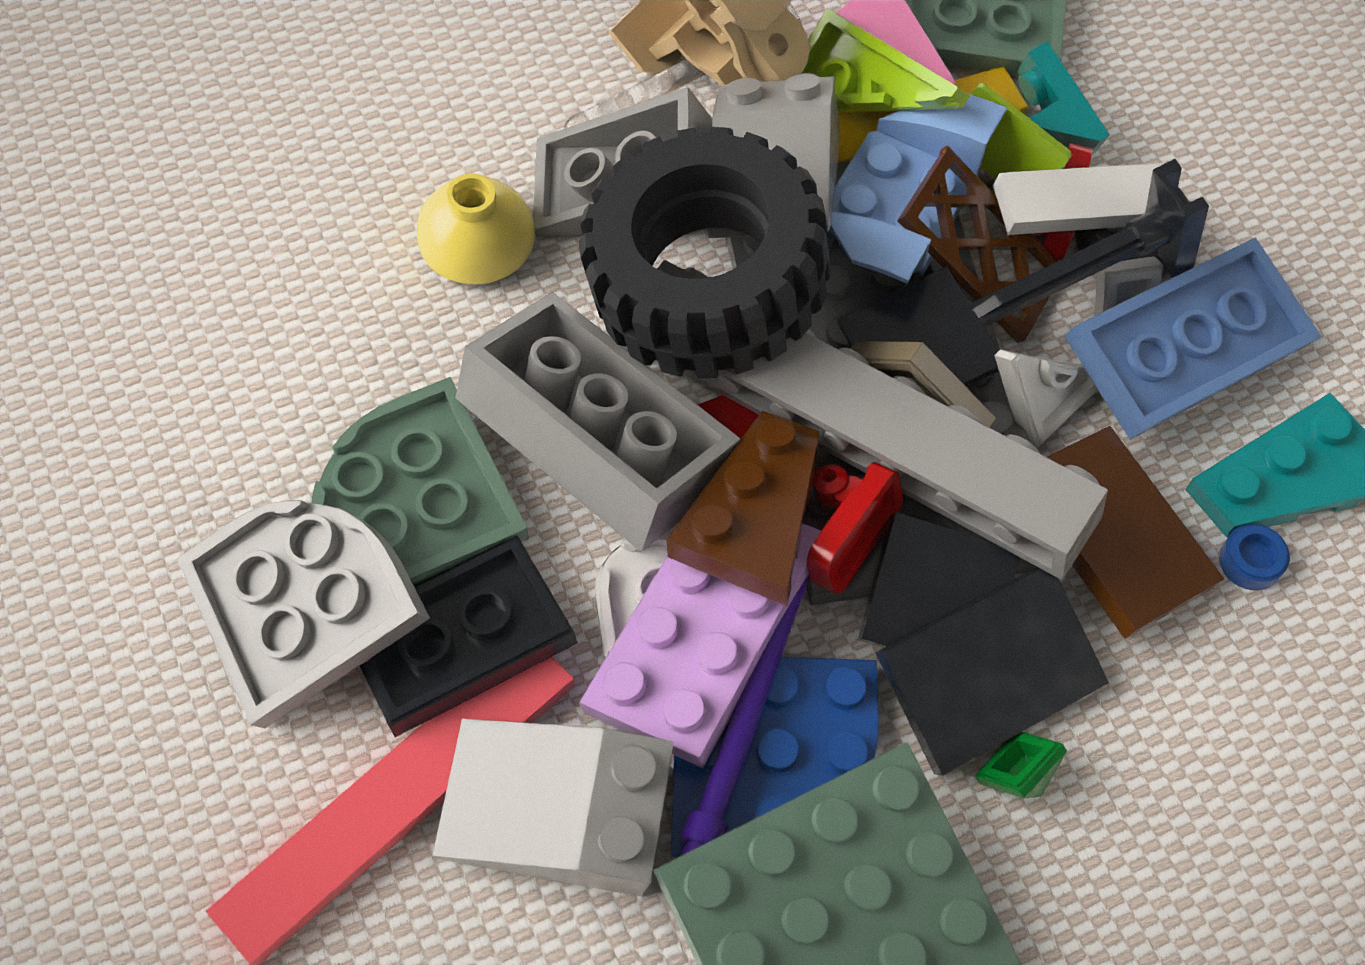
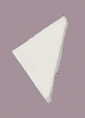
(1042, 392)

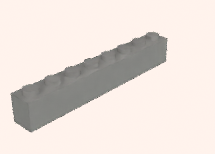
(940, 451)

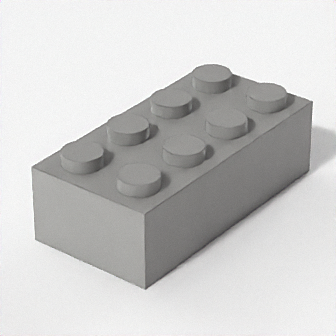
(593, 418)

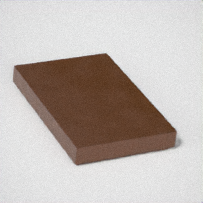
(1141, 553)

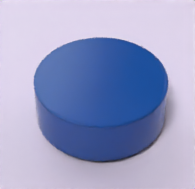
(1254, 557)

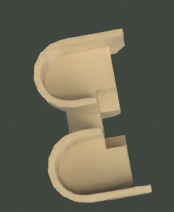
(716, 36)

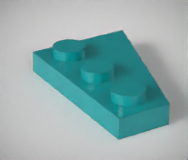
(1287, 472)

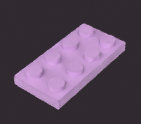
(687, 656)

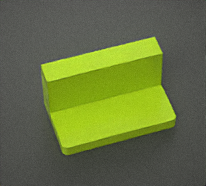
(1019, 142)

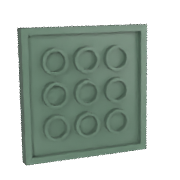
(839, 879)

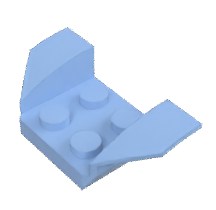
(889, 173)

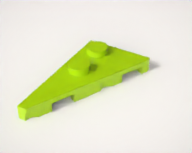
(873, 73)

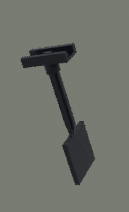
(954, 328)

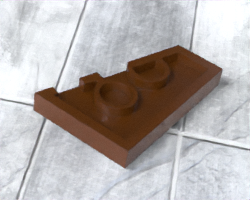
(753, 510)

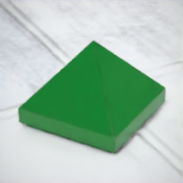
(1022, 766)

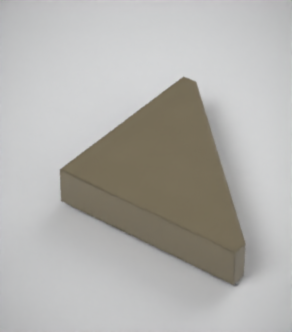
(924, 368)

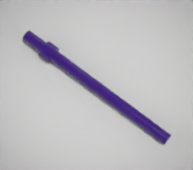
(708, 820)

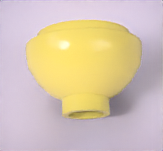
(475, 230)

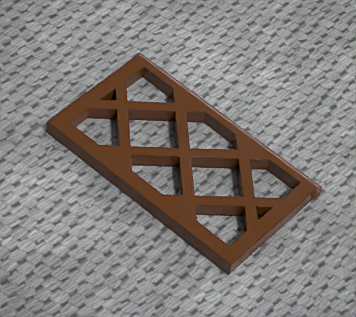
(946, 249)

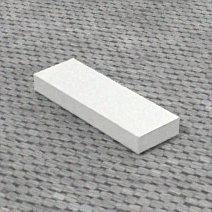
(1073, 198)

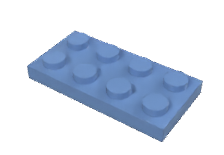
(1191, 337)

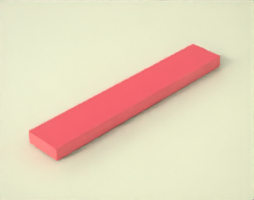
(369, 818)

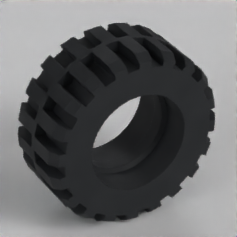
(694, 187)

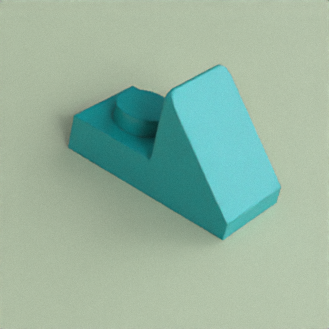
(1064, 108)

